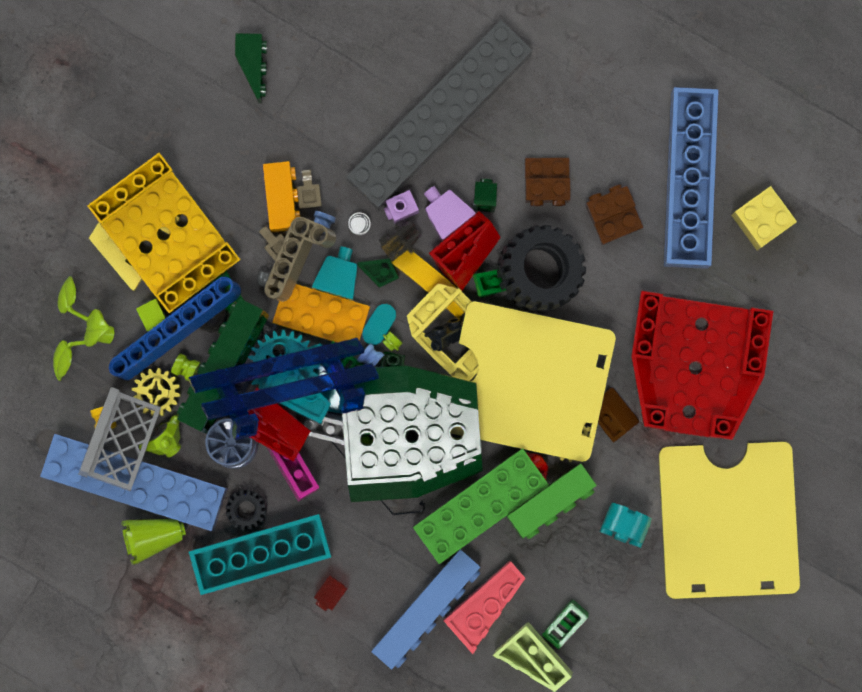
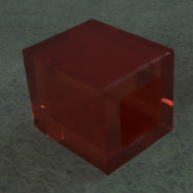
(330, 593)

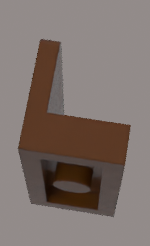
(615, 416)

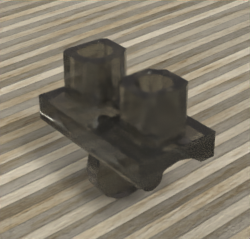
(401, 241)

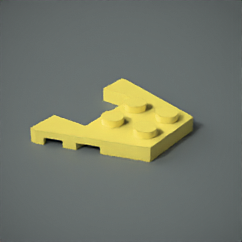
(115, 257)

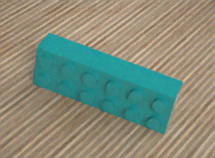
(260, 554)

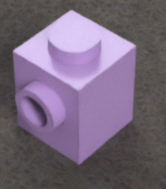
(401, 207)

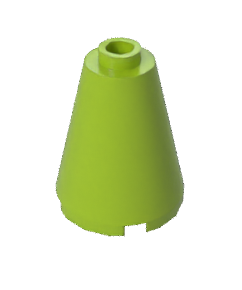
(150, 536)

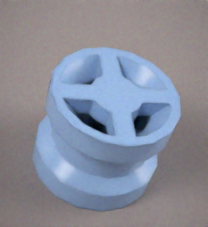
(370, 356)

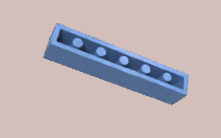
(425, 609)

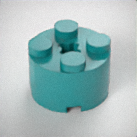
(626, 525)

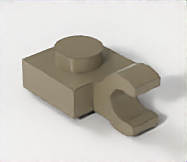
(309, 194)
(275, 243)

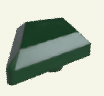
(379, 271)

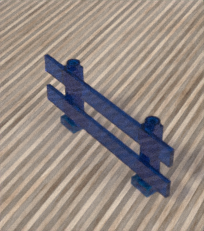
(238, 405)

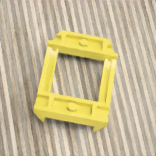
(425, 313)

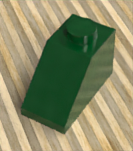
(485, 196)

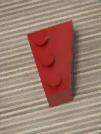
(466, 249)

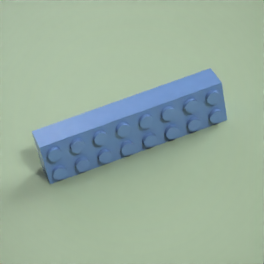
(691, 178)
(153, 489)

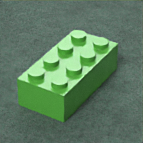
(550, 501)

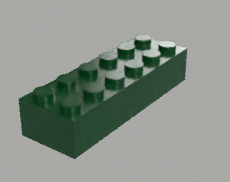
(230, 350)

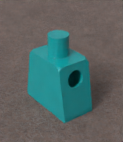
(338, 275)

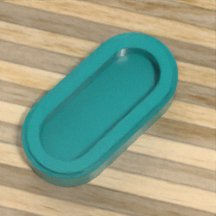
(379, 324)

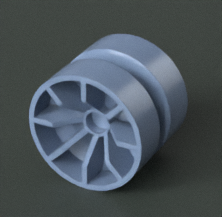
(225, 449)

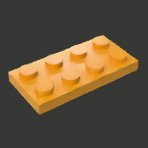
(322, 315)

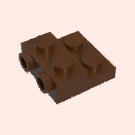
(547, 181)
(613, 214)

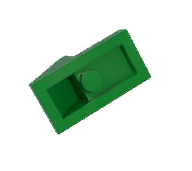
(488, 283)

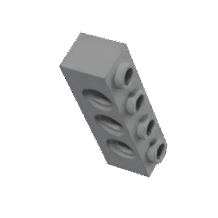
(330, 429)

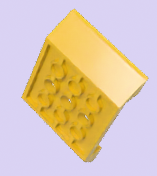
(151, 201)

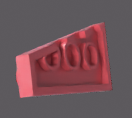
(479, 611)

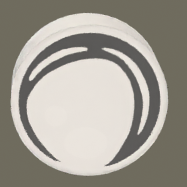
(359, 223)

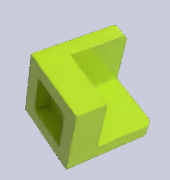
(151, 314)

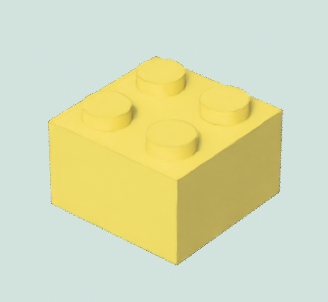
(764, 218)

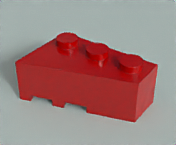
(279, 430)

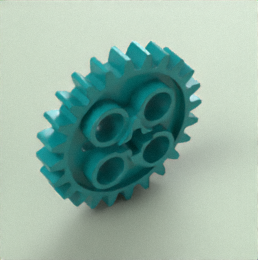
(291, 345)

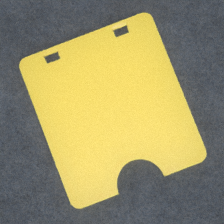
(536, 379)
(729, 523)

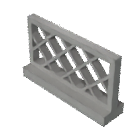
(100, 434)

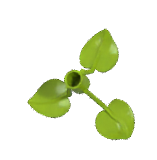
(96, 330)

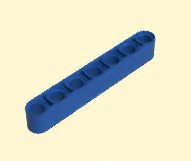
(164, 329)

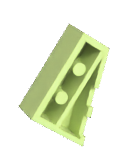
(534, 657)

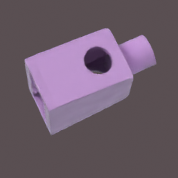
(446, 212)

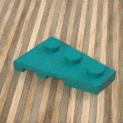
(313, 406)

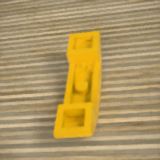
(425, 276)

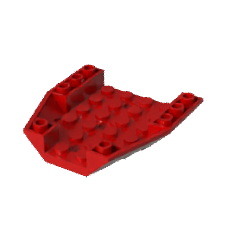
(730, 359)

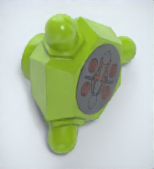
(165, 438)

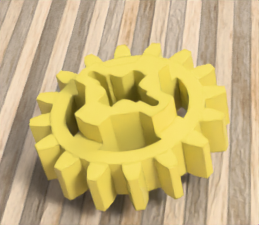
(157, 381)

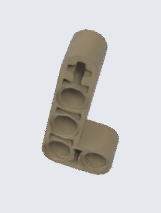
(296, 260)

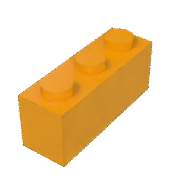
(280, 195)

